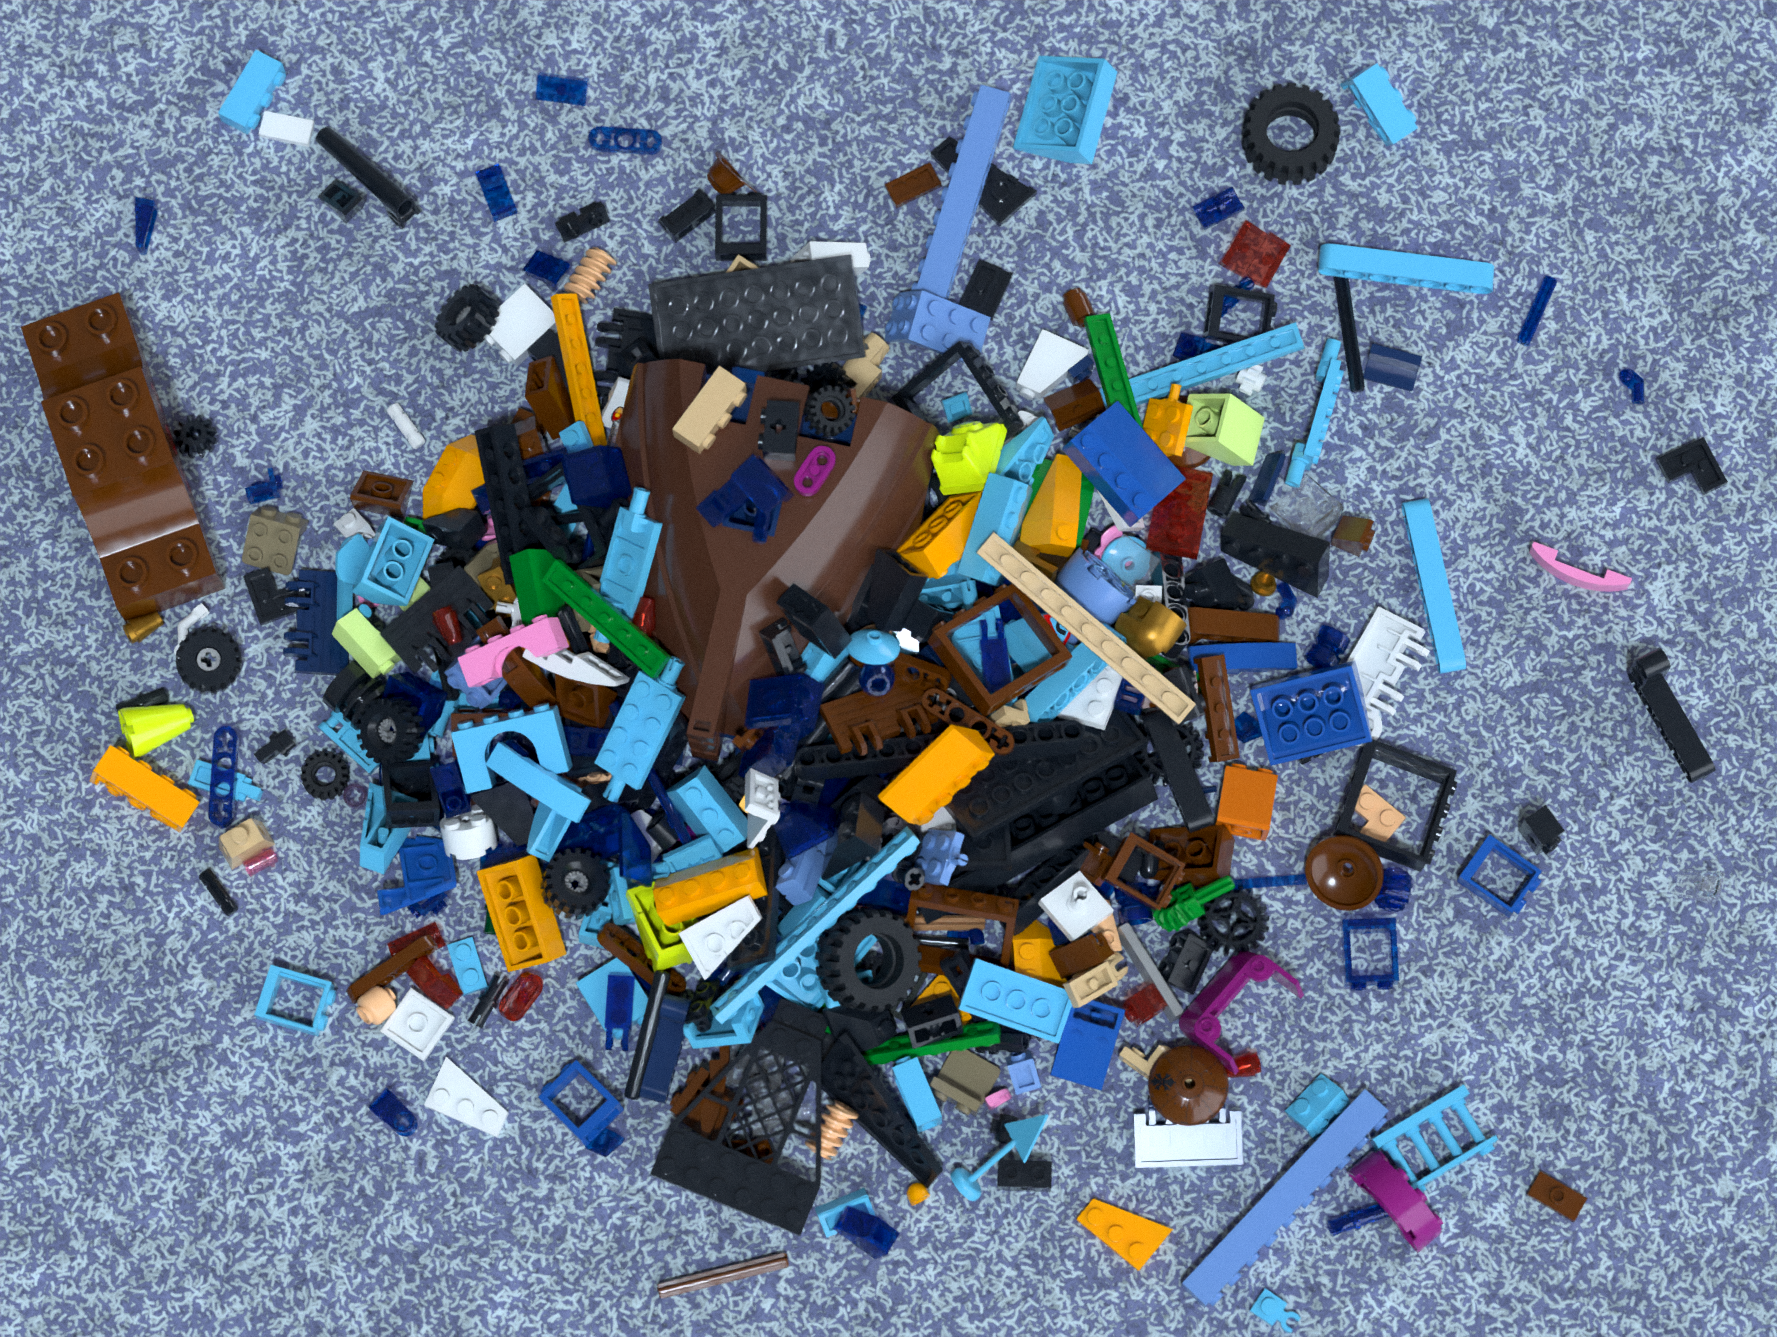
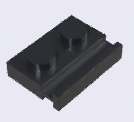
(986, 289)

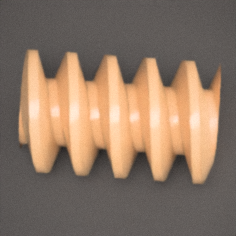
(589, 273)
(834, 1128)

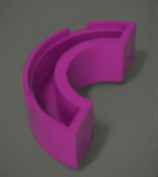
(1397, 1198)

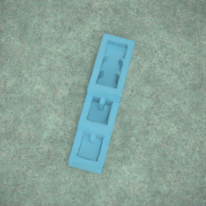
(538, 782)

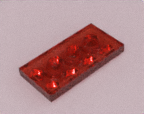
(1180, 516)

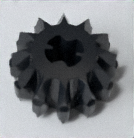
(185, 438)

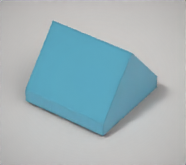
(956, 407)

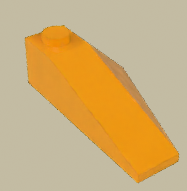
(1054, 513)

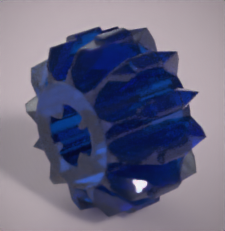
(1395, 890)

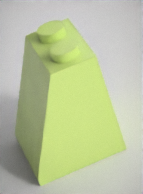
(1224, 428)

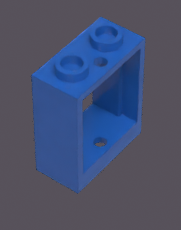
(1511, 857)
(594, 1124)

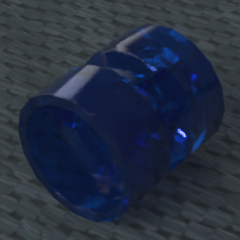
(1328, 647)
(1131, 909)

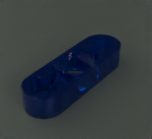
(631, 149)

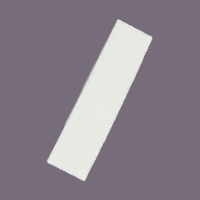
(579, 667)

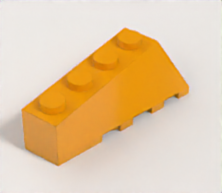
(144, 788)

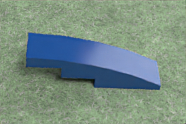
(1248, 656)

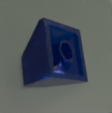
(803, 826)

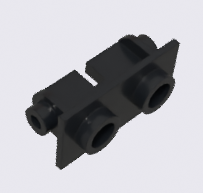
(591, 217)
(699, 1009)

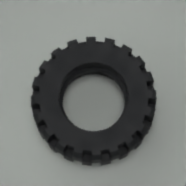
(1284, 164)
(898, 963)

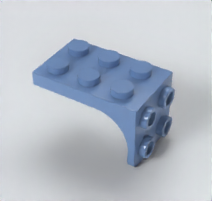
(934, 322)

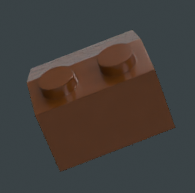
(1204, 852)

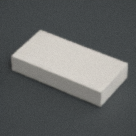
(286, 128)

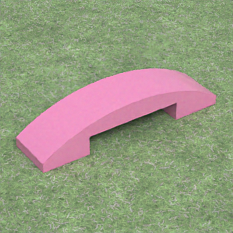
(1546, 557)

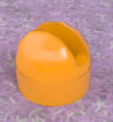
(917, 1193)

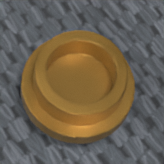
(1263, 584)

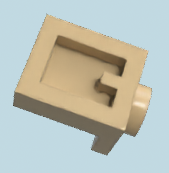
(1011, 716)

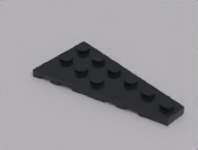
(853, 1082)

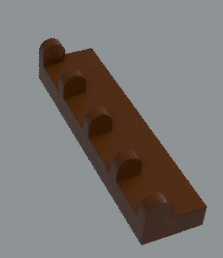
(1218, 708)

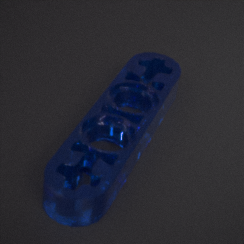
(219, 777)

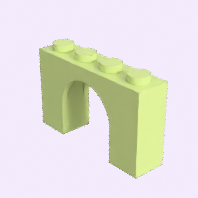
(365, 643)

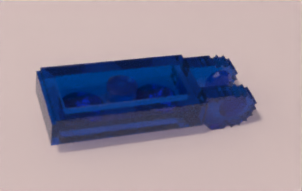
(994, 657)
(619, 1009)

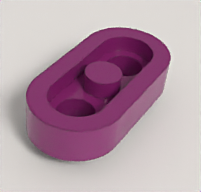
(813, 471)

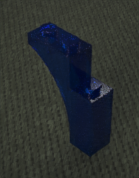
(778, 745)

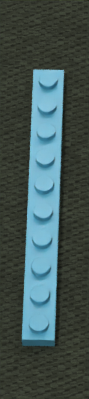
(822, 918)

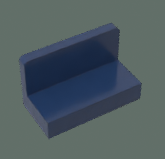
(1392, 367)

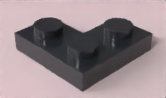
(1693, 459)
(266, 600)

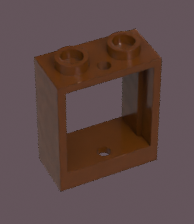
(1121, 856)

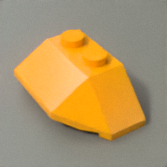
(453, 479)
(1032, 957)

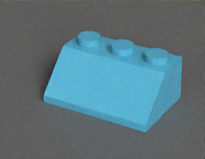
(392, 564)
(709, 809)

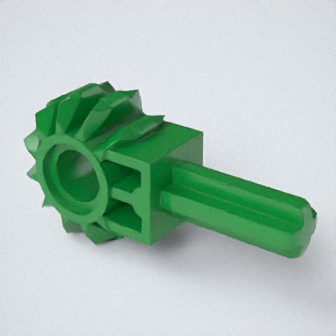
(1188, 903)

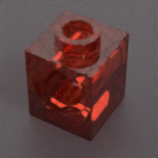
(1144, 1005)

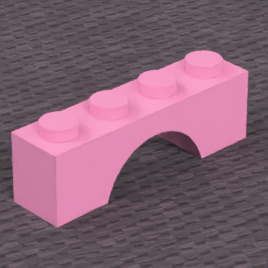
(485, 663)

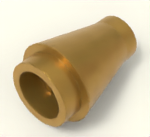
(141, 627)

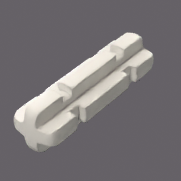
(406, 426)

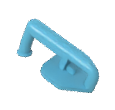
(347, 567)

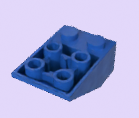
(1088, 1044)

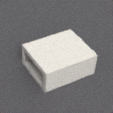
(520, 324)

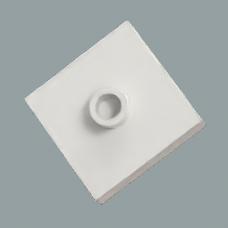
(417, 1024)

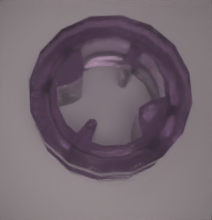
(348, 792)

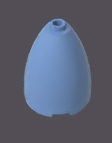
(1094, 588)

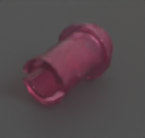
(260, 862)

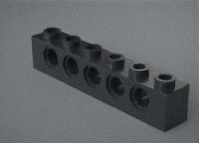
(505, 492)

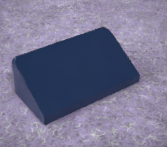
(1267, 478)

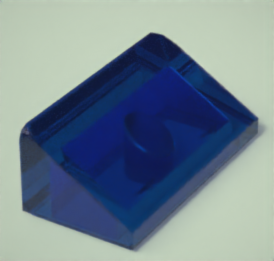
(562, 88)

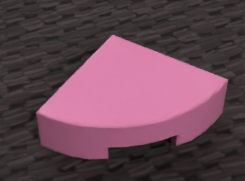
(994, 1100)

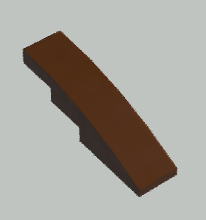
(709, 1110)

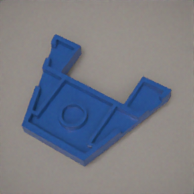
(424, 873)

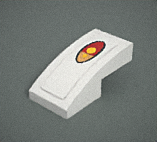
(615, 403)

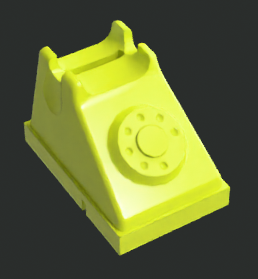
(967, 456)
(659, 941)

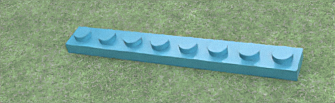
(1216, 363)

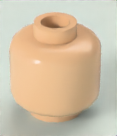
(376, 1005)

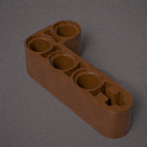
(1232, 626)

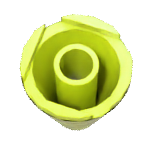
(153, 726)

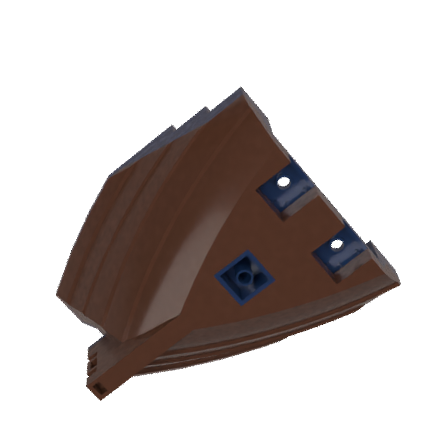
(717, 583)

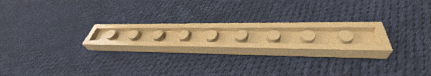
(1085, 628)

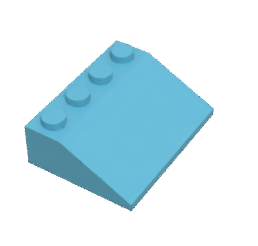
(1066, 108)
(1001, 512)
(799, 980)

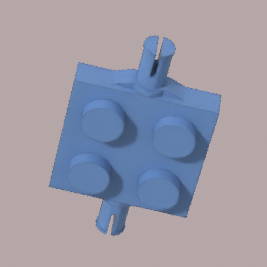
(940, 856)

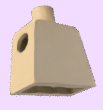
(244, 842)

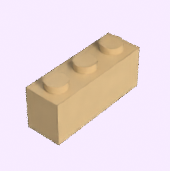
(710, 410)

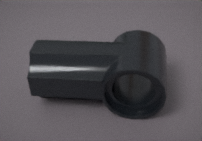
(1010, 1041)

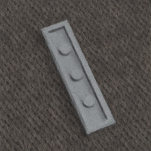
(1148, 970)

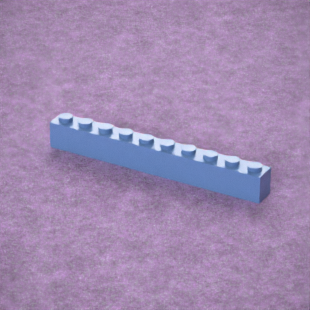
(964, 191)
(1284, 1198)

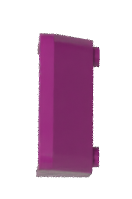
(1200, 1020)

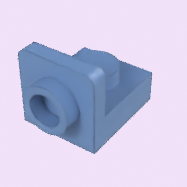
(1022, 1072)

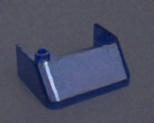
(606, 834)

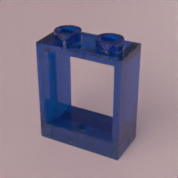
(1367, 926)

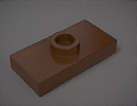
(912, 185)
(1557, 1196)

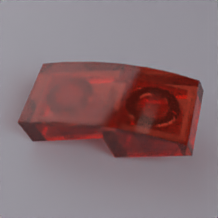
(439, 988)

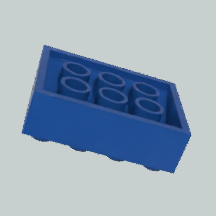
(1123, 463)
(1312, 713)

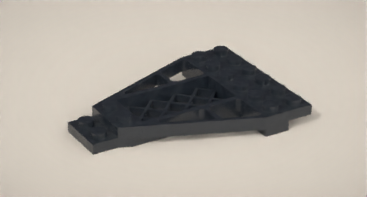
(736, 1178)

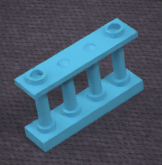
(1433, 1115)

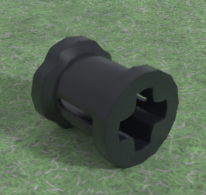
(904, 877)

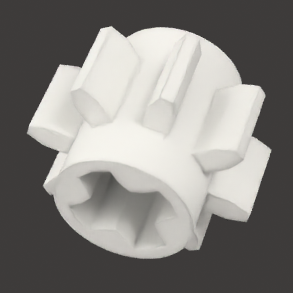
(1251, 379)

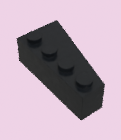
(1279, 552)

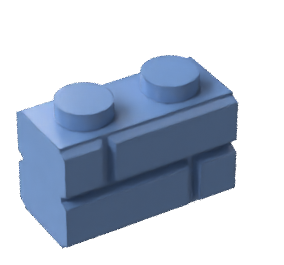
(800, 876)

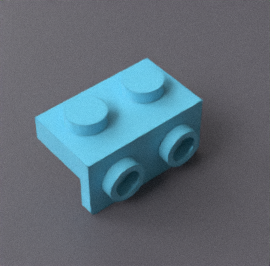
(1318, 1106)

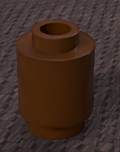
(1077, 306)

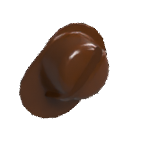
(725, 177)

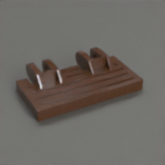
(876, 717)

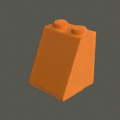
(1246, 801)

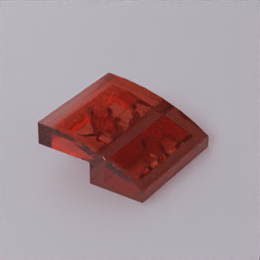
(1254, 254)

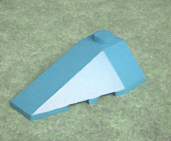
(1025, 451)

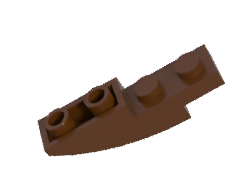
(518, 671)

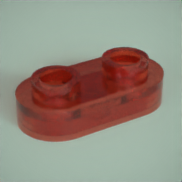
(520, 996)

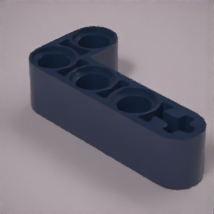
(665, 1049)

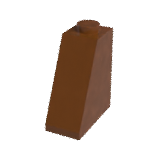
(549, 396)

